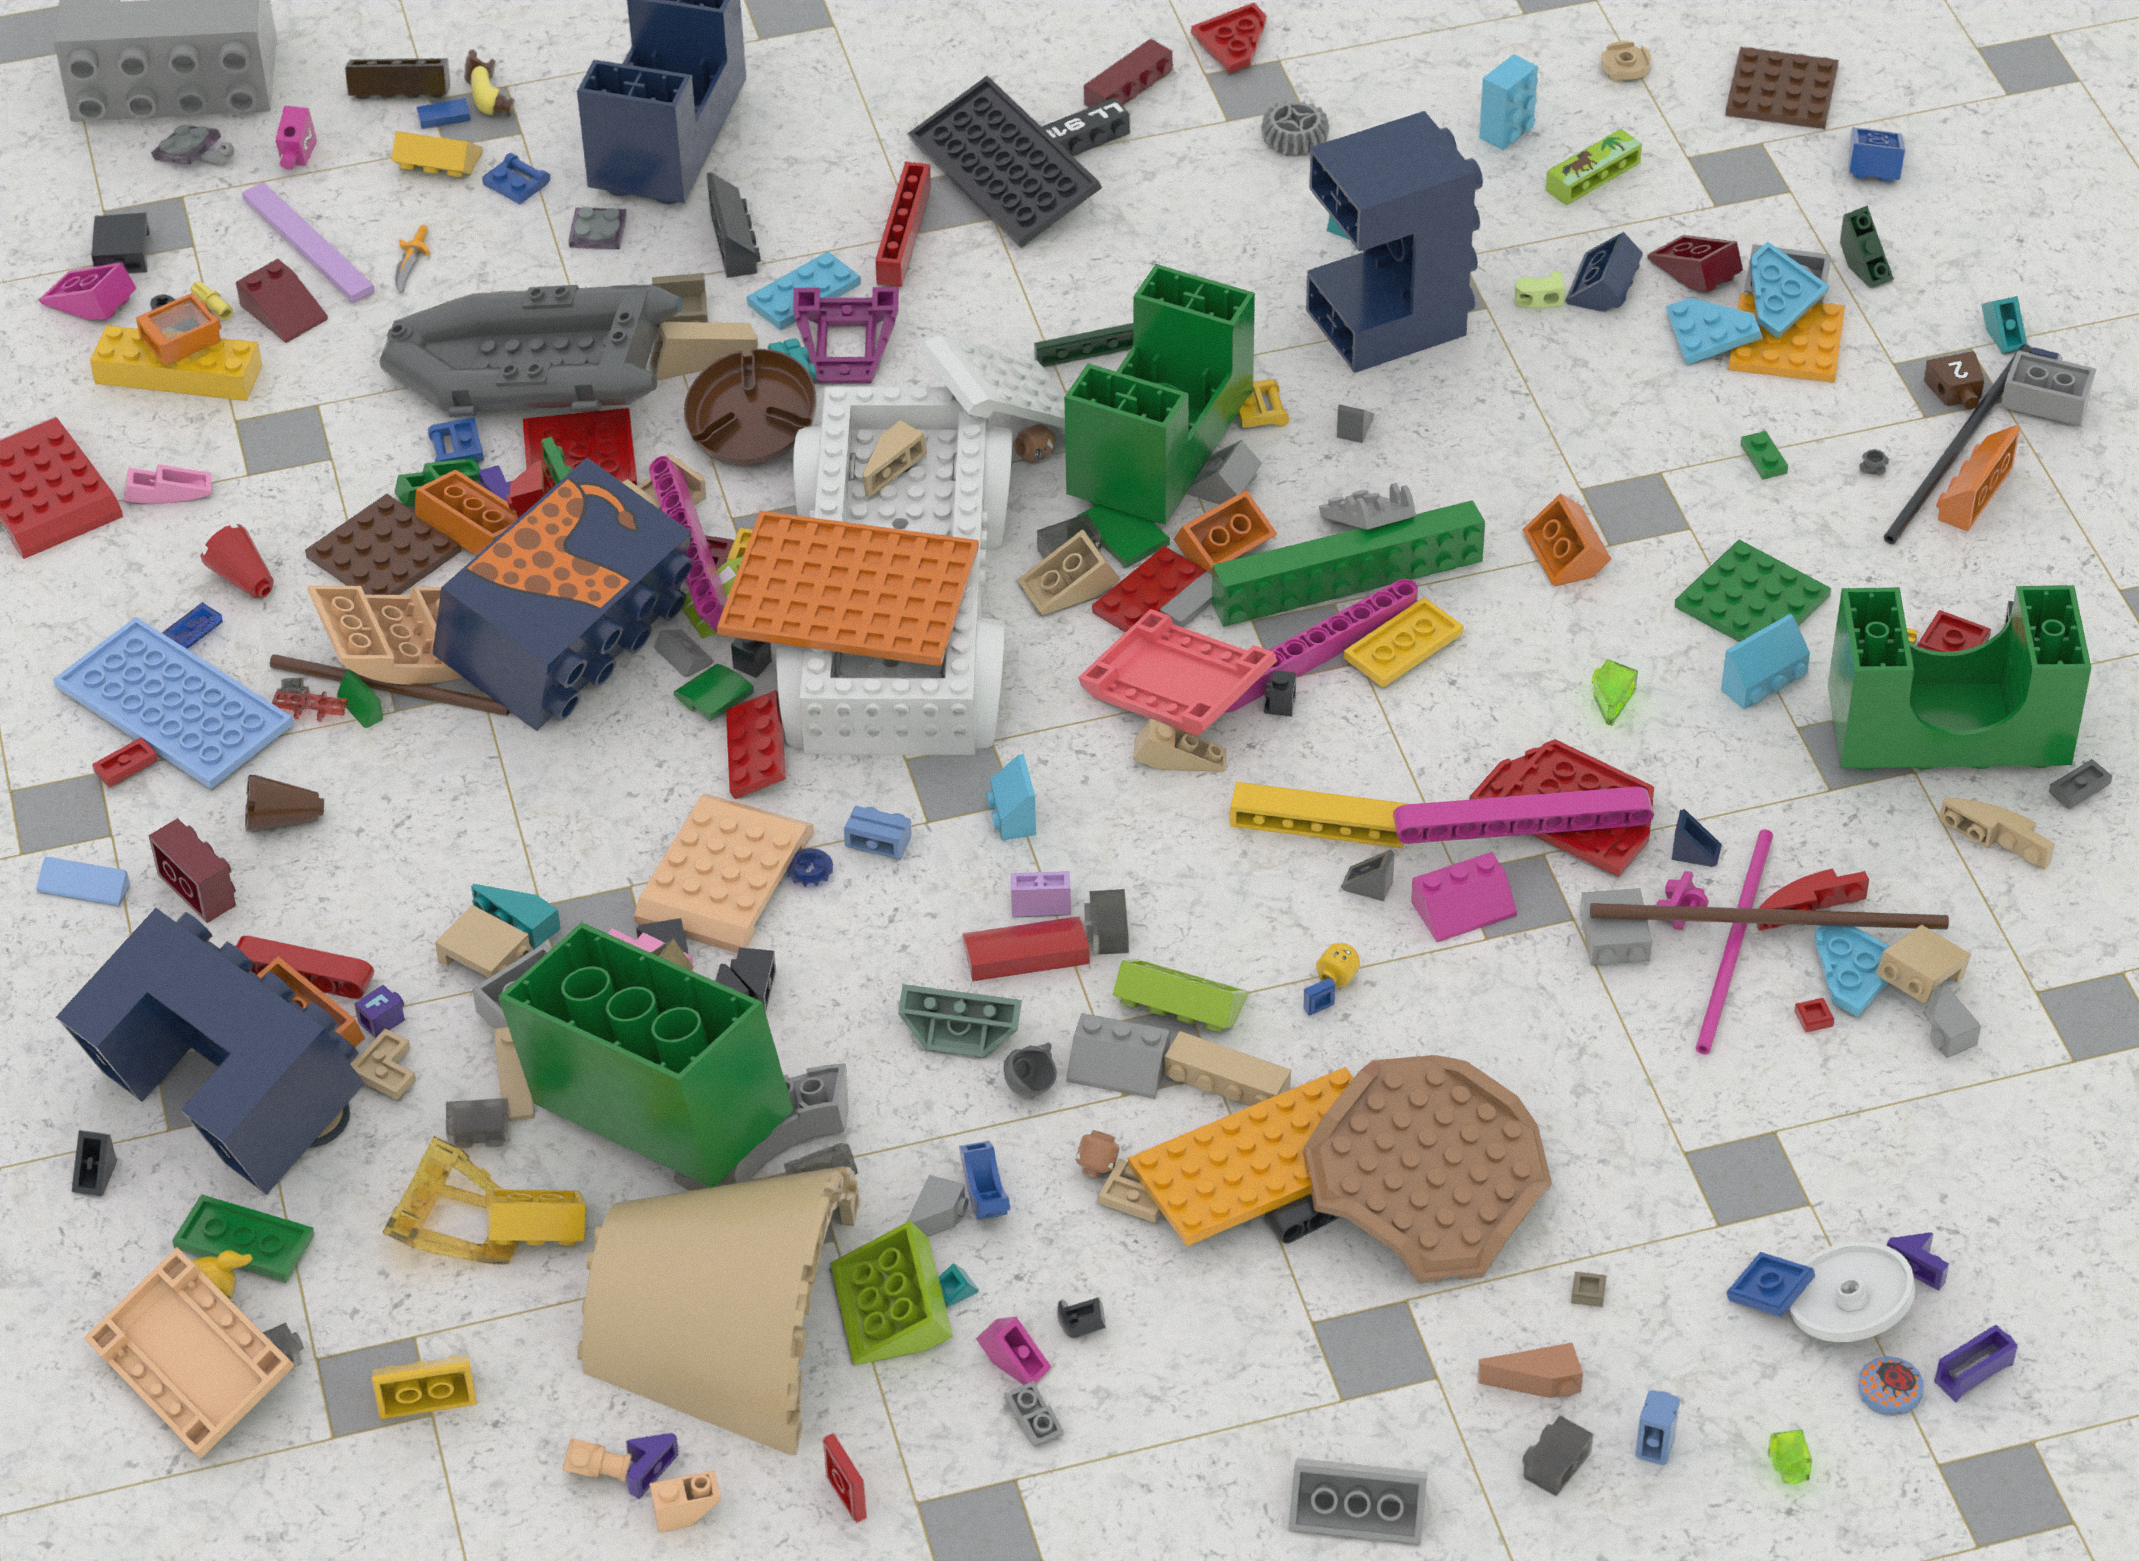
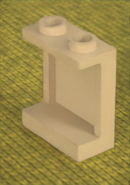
(694, 480)
(482, 943)
(1922, 963)

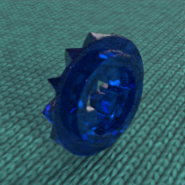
(802, 860)

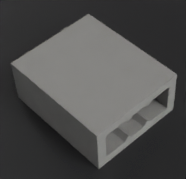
(1615, 939)

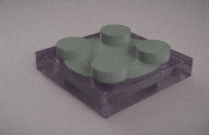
(186, 144)
(597, 228)

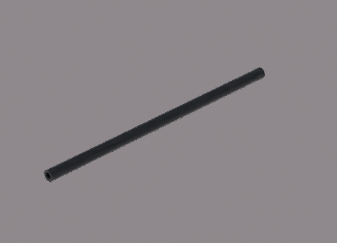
(1950, 454)

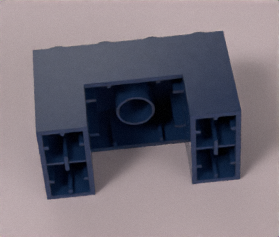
(663, 107)
(1412, 212)
(277, 1063)

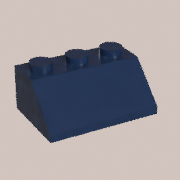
(1605, 274)

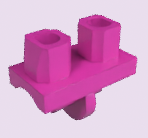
(1683, 893)

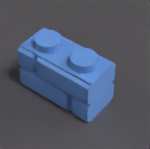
(877, 832)
(1657, 1427)

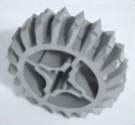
(1294, 127)

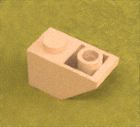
(683, 1500)

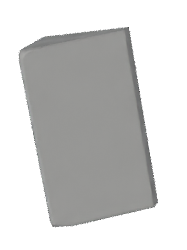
(682, 652)

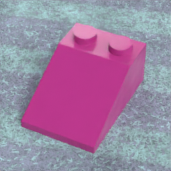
(91, 291)

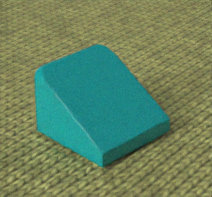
(956, 1285)

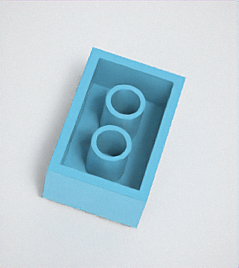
(1508, 102)

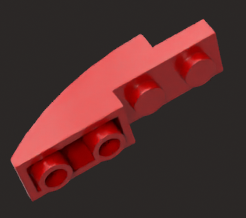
(1817, 892)

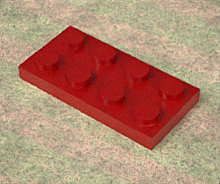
(1147, 588)
(755, 745)

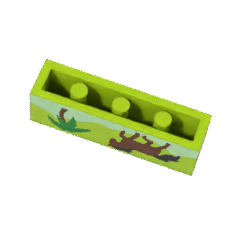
(1593, 166)

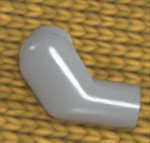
(221, 156)

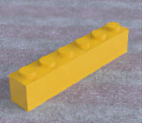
(1314, 814)

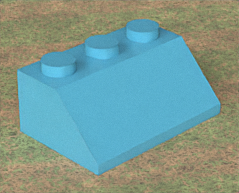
(1765, 662)

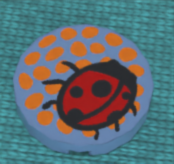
(1890, 1385)

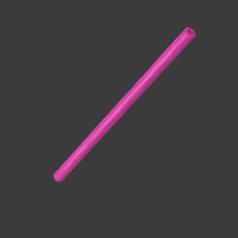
(1733, 944)

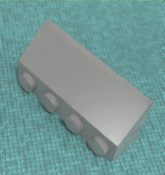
(1358, 1500)

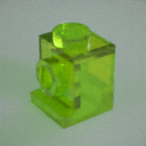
(1790, 1455)

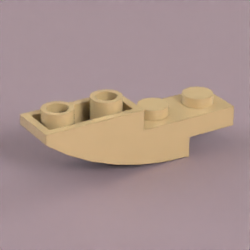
(1992, 824)

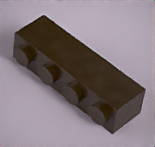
(398, 77)

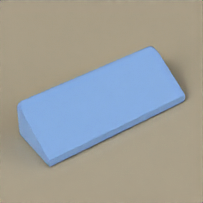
(83, 881)

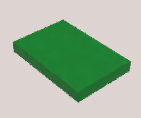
(1126, 535)

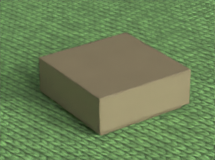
(1588, 1289)

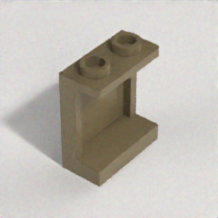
(692, 293)

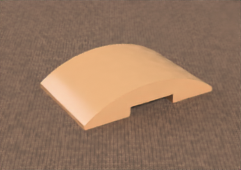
(383, 634)

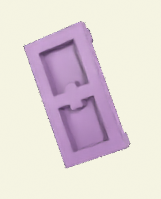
(1040, 893)

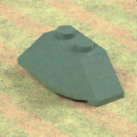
(958, 1020)

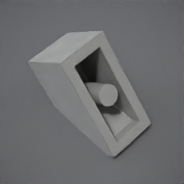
(1953, 1025)
(939, 1205)

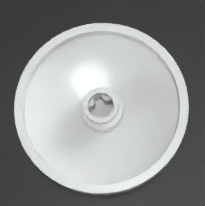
(1854, 1292)

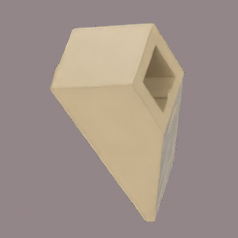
(1174, 749)

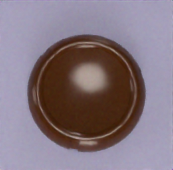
(750, 406)

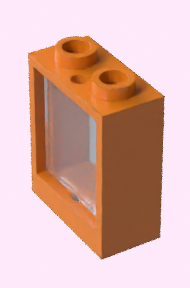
(179, 329)

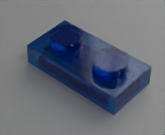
(194, 625)

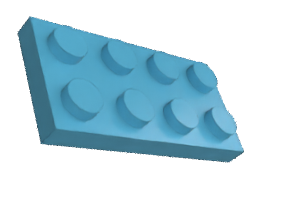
(825, 271)

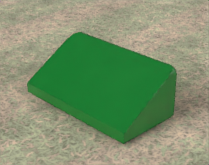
(361, 700)

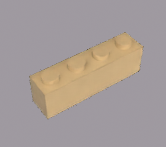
(1224, 1070)

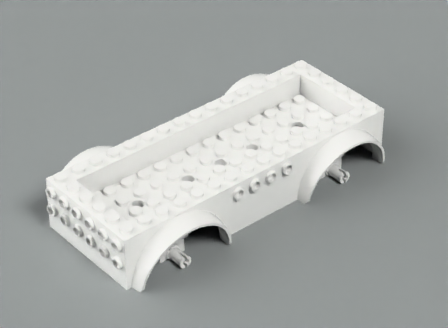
(956, 490)

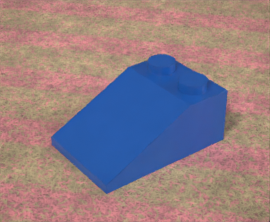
(1876, 154)

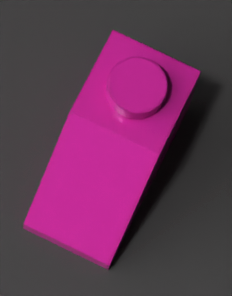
(1013, 1350)

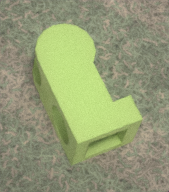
(1540, 291)

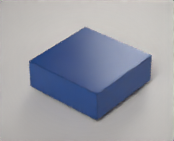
(1319, 996)

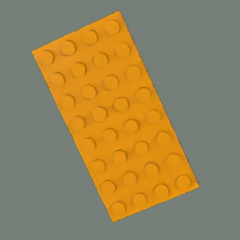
(1238, 1162)

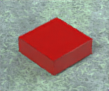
(1814, 1015)

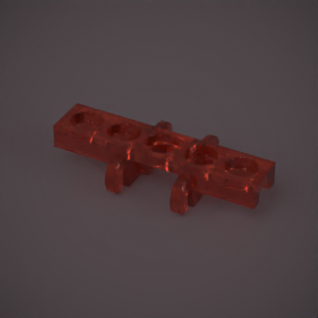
(324, 707)

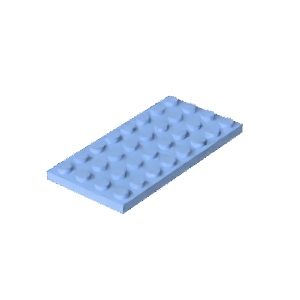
(173, 702)

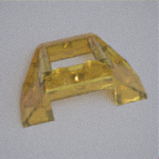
(423, 1192)

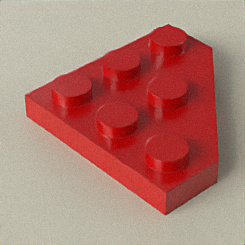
(1232, 36)

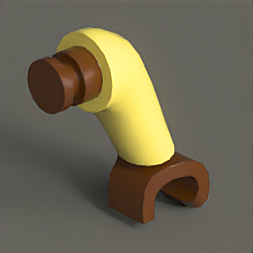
(485, 96)

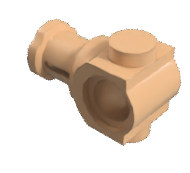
(592, 1460)

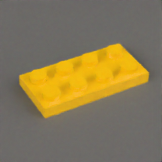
(1403, 642)

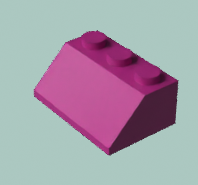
(1463, 897)

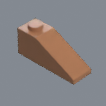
(1539, 1372)

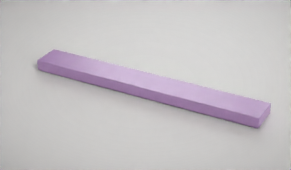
(308, 242)

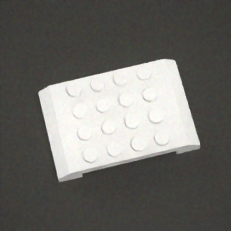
(995, 381)

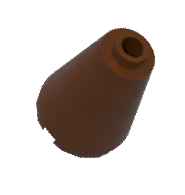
(279, 804)

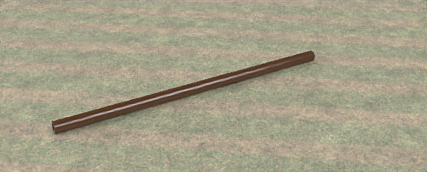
(1768, 916)

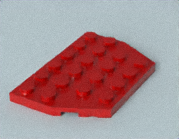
(1560, 769)

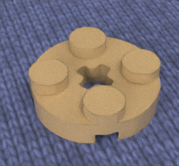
(1634, 67)

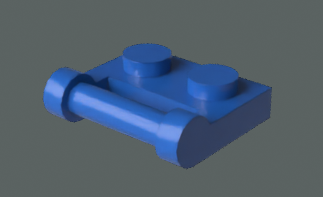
(513, 185)
(464, 440)

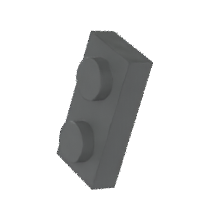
(2080, 783)

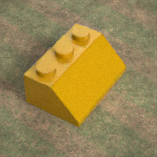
(435, 154)
(535, 1216)
(424, 1387)

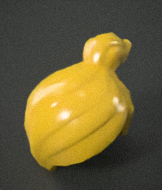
(220, 1269)

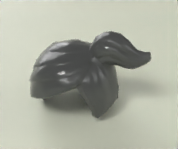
(1030, 1070)

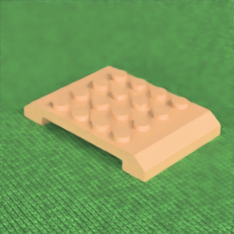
(722, 871)
(189, 1352)

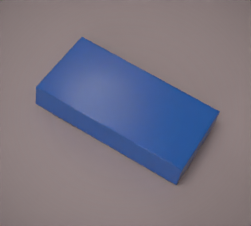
(443, 113)

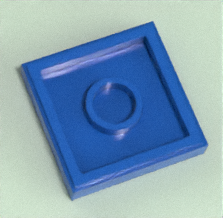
(1770, 1284)

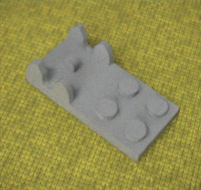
(1369, 509)

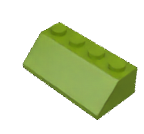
(1179, 993)

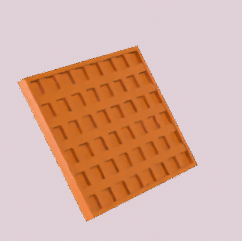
(849, 588)

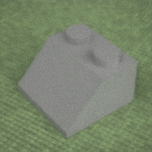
(1226, 474)

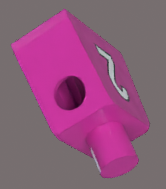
(295, 137)

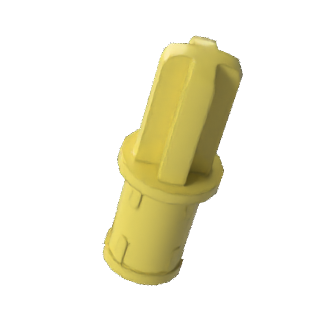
(212, 300)

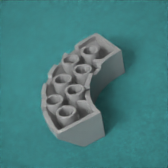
(819, 1109)

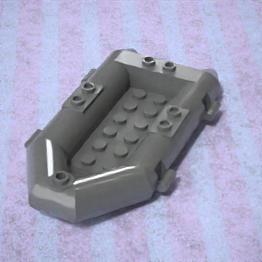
(531, 348)

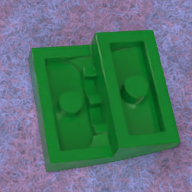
(714, 691)

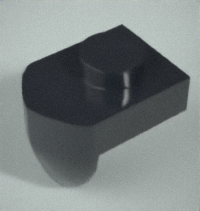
(1081, 1317)

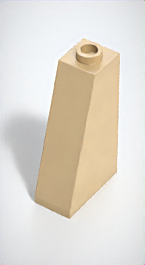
(693, 346)

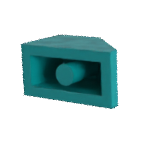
(2005, 323)

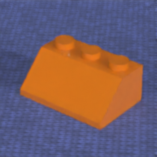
(1225, 532)
(1566, 542)

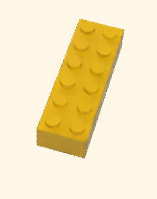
(217, 371)

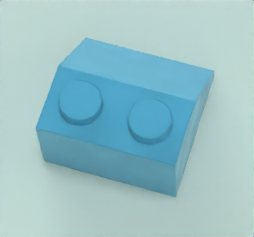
(1013, 800)

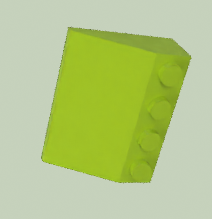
(891, 1296)

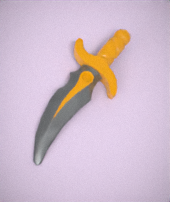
(410, 256)

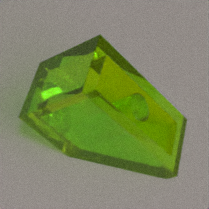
(1613, 688)

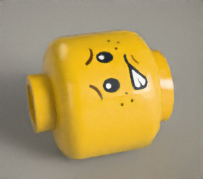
(1338, 963)

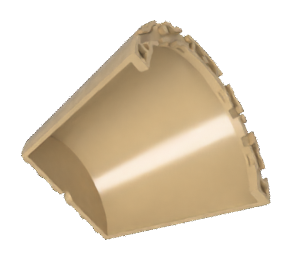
(707, 1295)

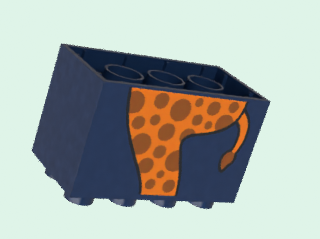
(563, 595)

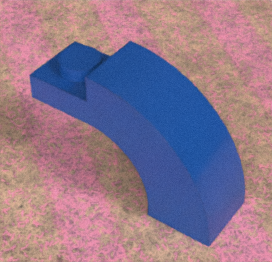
(983, 1180)

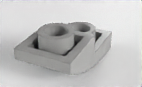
(1032, 1414)

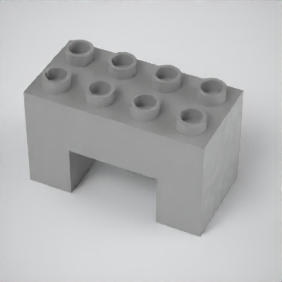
(165, 57)

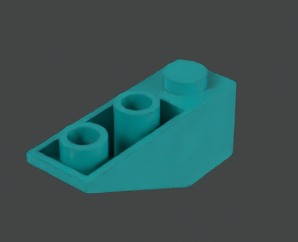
(520, 910)

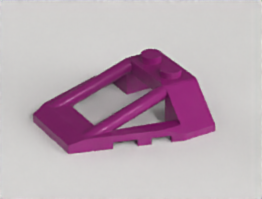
(846, 312)

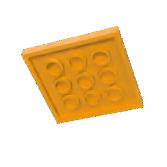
(1802, 352)

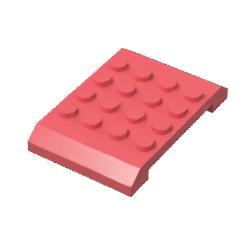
(1174, 673)

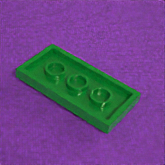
(224, 1226)

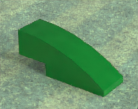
(408, 483)

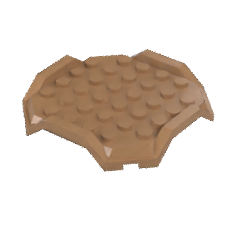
(1429, 1163)

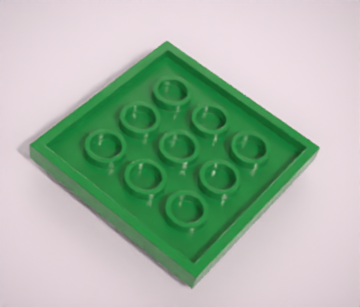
(1749, 592)

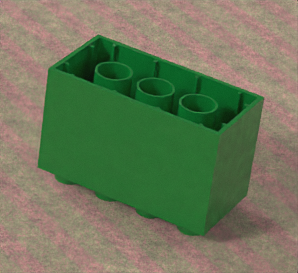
(647, 1054)

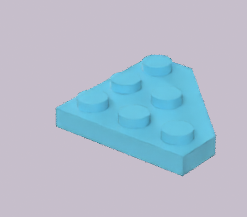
(1782, 289)
(1710, 328)
(1850, 966)

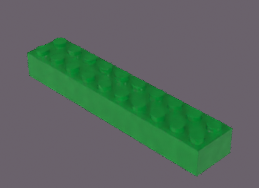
(1347, 563)

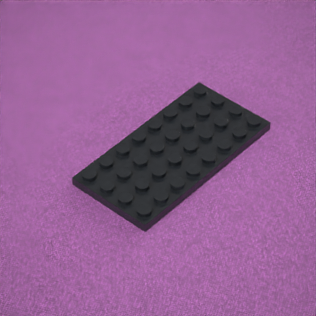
(1004, 161)

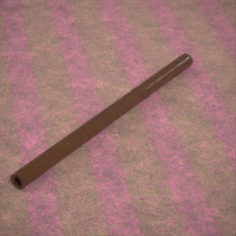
(413, 690)

